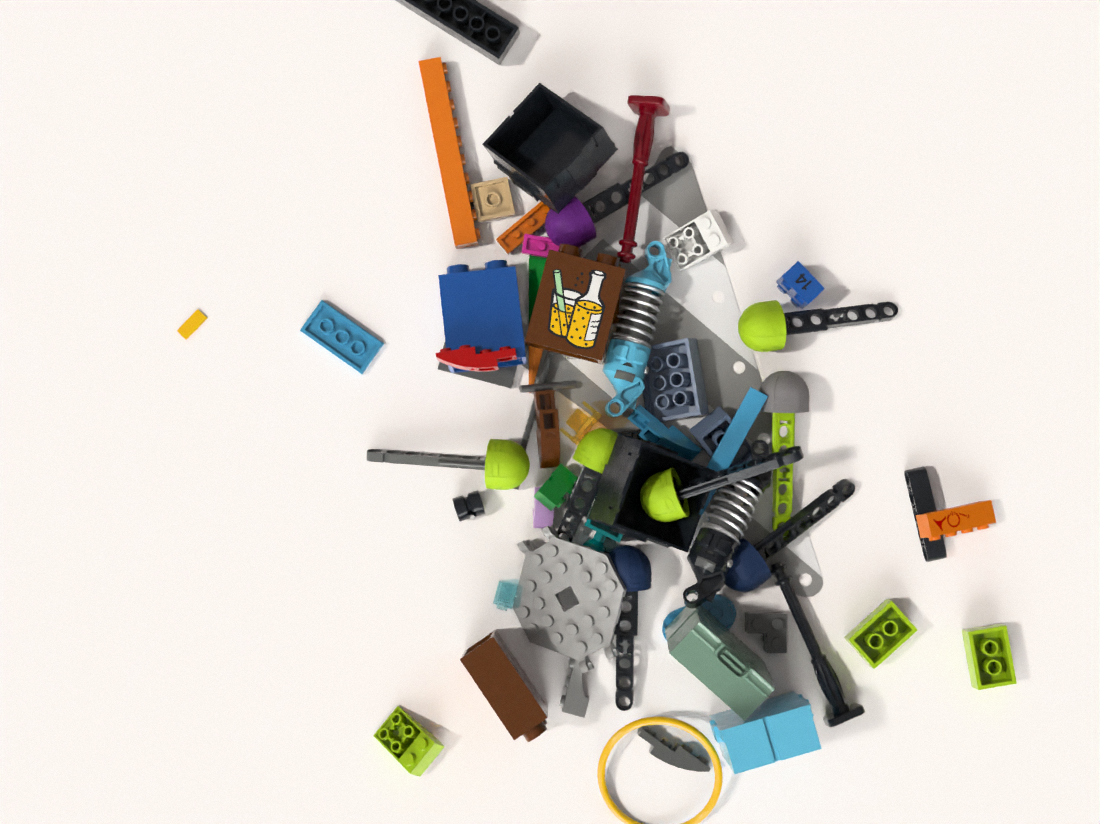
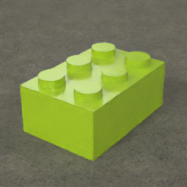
(880, 633)
(989, 656)

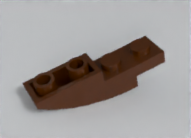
(547, 429)

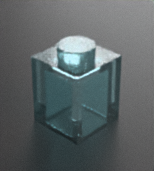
(505, 595)

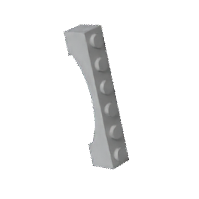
(575, 700)

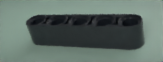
(923, 502)

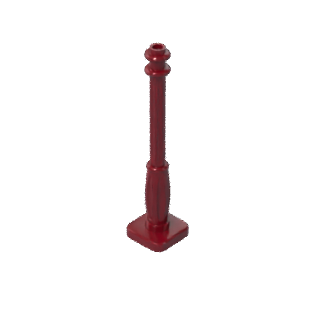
(648, 109)

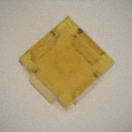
(581, 423)

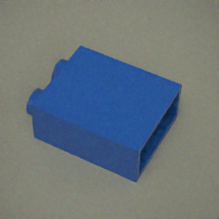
(482, 309)

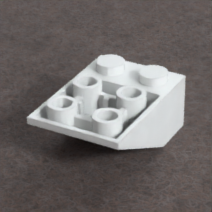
(698, 239)

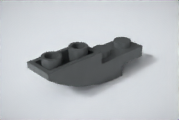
(679, 756)

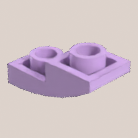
(541, 515)

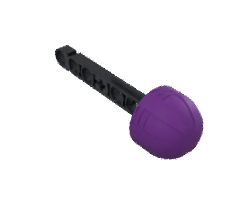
(576, 220)

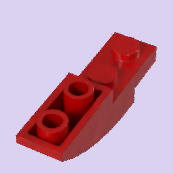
(467, 359)

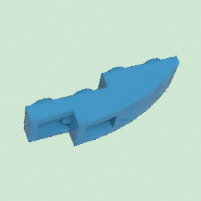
(658, 433)

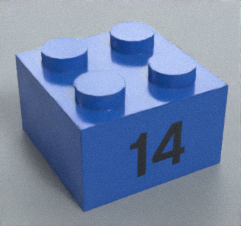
(799, 285)

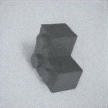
(772, 625)

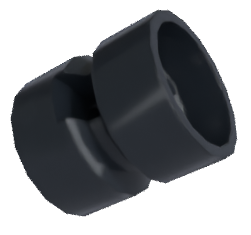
(468, 506)

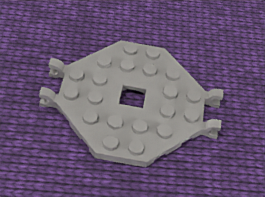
(595, 585)

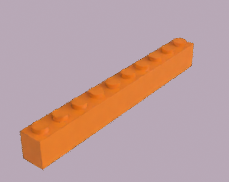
(448, 152)

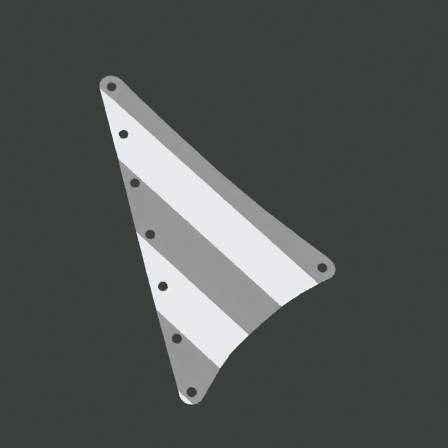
(688, 314)

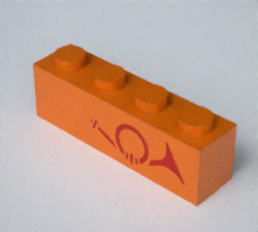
(955, 519)

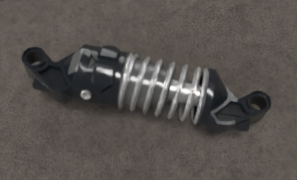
(720, 535)

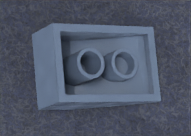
(710, 432)

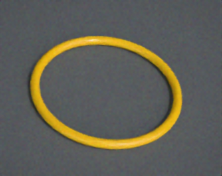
(664, 721)

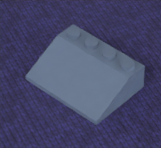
(675, 381)

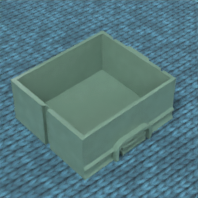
(719, 660)

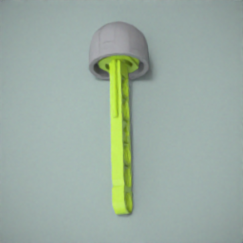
(786, 396)

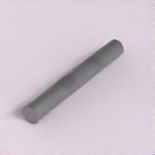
(547, 386)

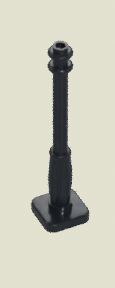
(825, 674)

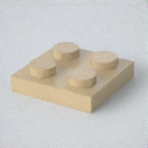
(492, 199)

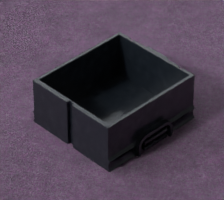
(549, 148)
(620, 488)

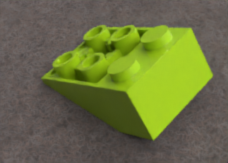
(408, 742)

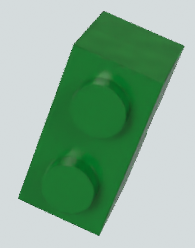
(555, 487)

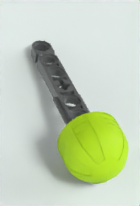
(504, 464)

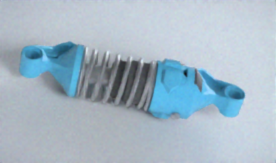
(630, 346)

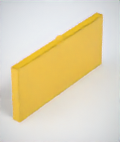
(192, 324)

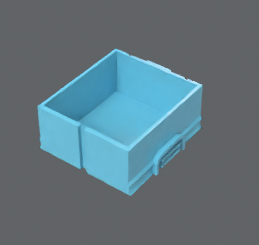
(773, 732)

